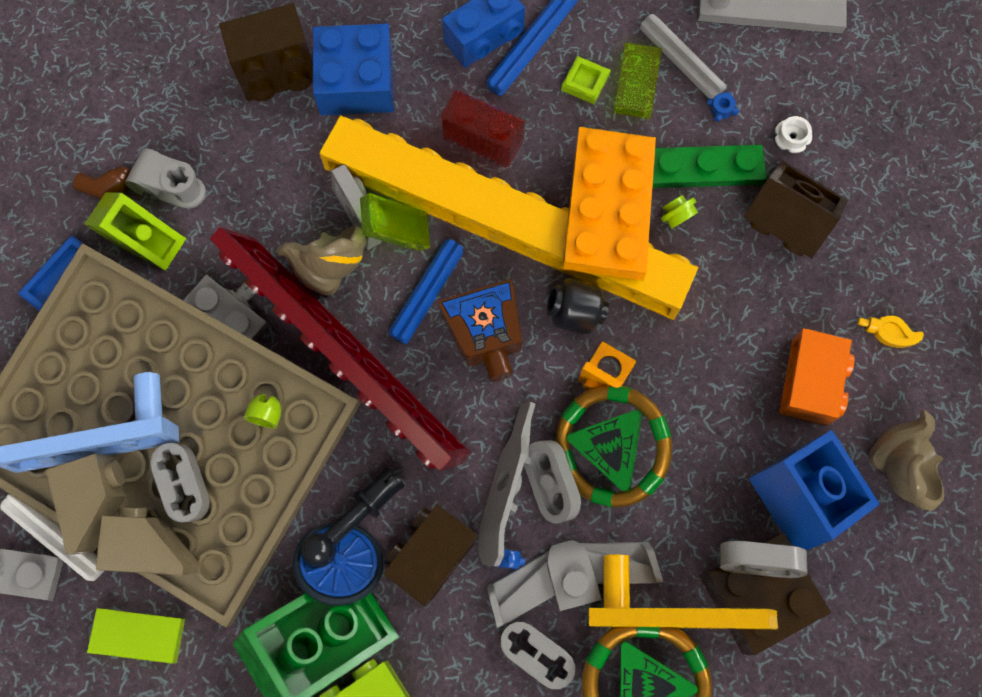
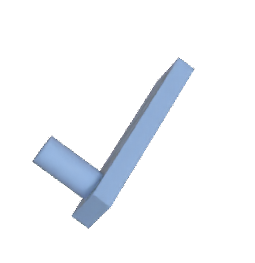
(145, 432)

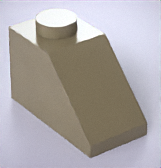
(82, 495)
(142, 545)

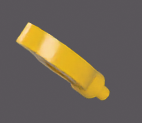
(891, 331)

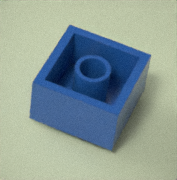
(353, 69)
(814, 492)

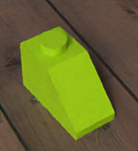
(135, 230)

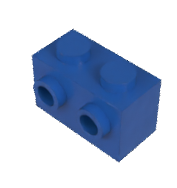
(482, 27)

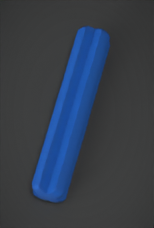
(426, 291)

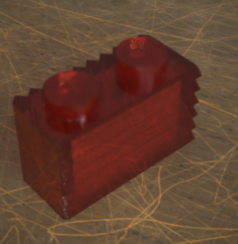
(482, 128)

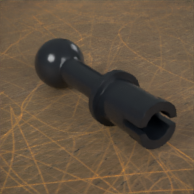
(320, 549)

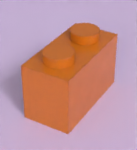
(817, 377)

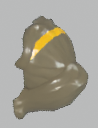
(325, 260)

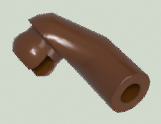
(111, 181)

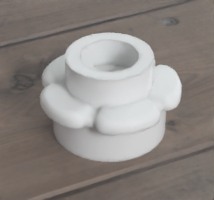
(800, 128)

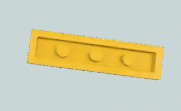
(619, 614)

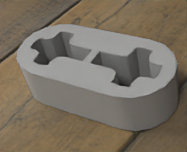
(170, 486)
(763, 559)
(543, 645)

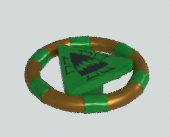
(614, 445)
(643, 674)

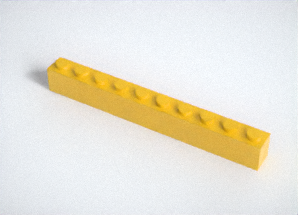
(491, 210)

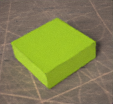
(585, 80)

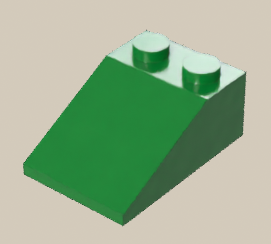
(312, 644)

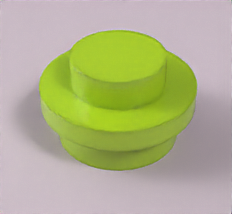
(679, 211)

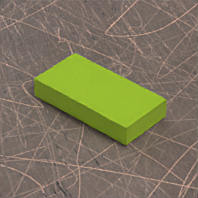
(136, 635)

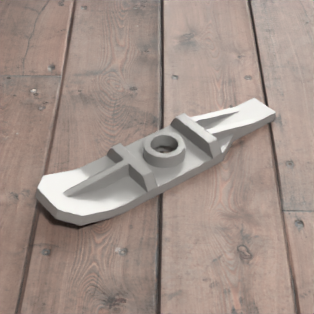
(504, 488)

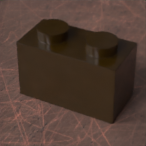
(429, 554)

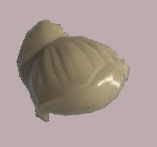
(911, 462)

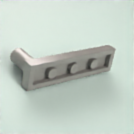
(787, 14)

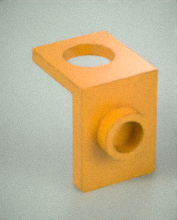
(592, 376)

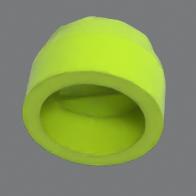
(263, 411)

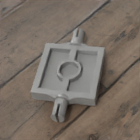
(228, 306)

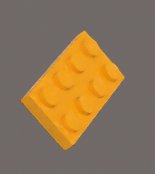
(610, 204)

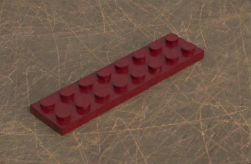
(347, 355)

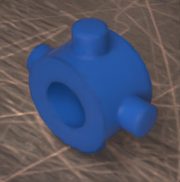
(723, 106)
(511, 560)

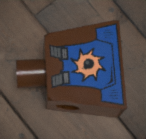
(485, 327)

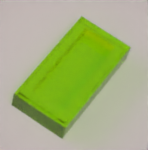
(637, 80)
(394, 222)

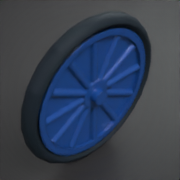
(351, 573)

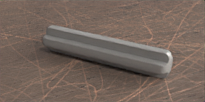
(682, 56)

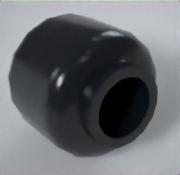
(577, 306)

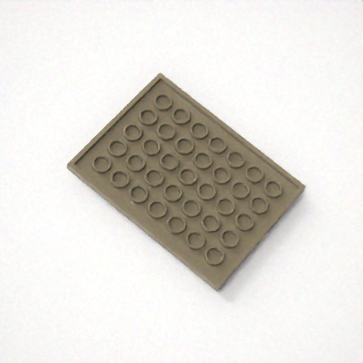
(79, 375)

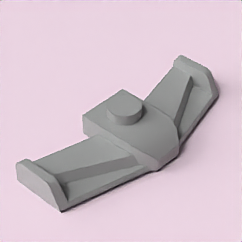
(568, 573)

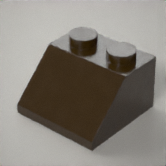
(796, 210)

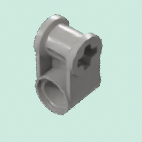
(166, 180)

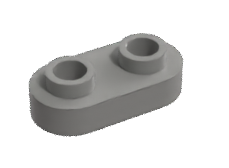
(552, 482)

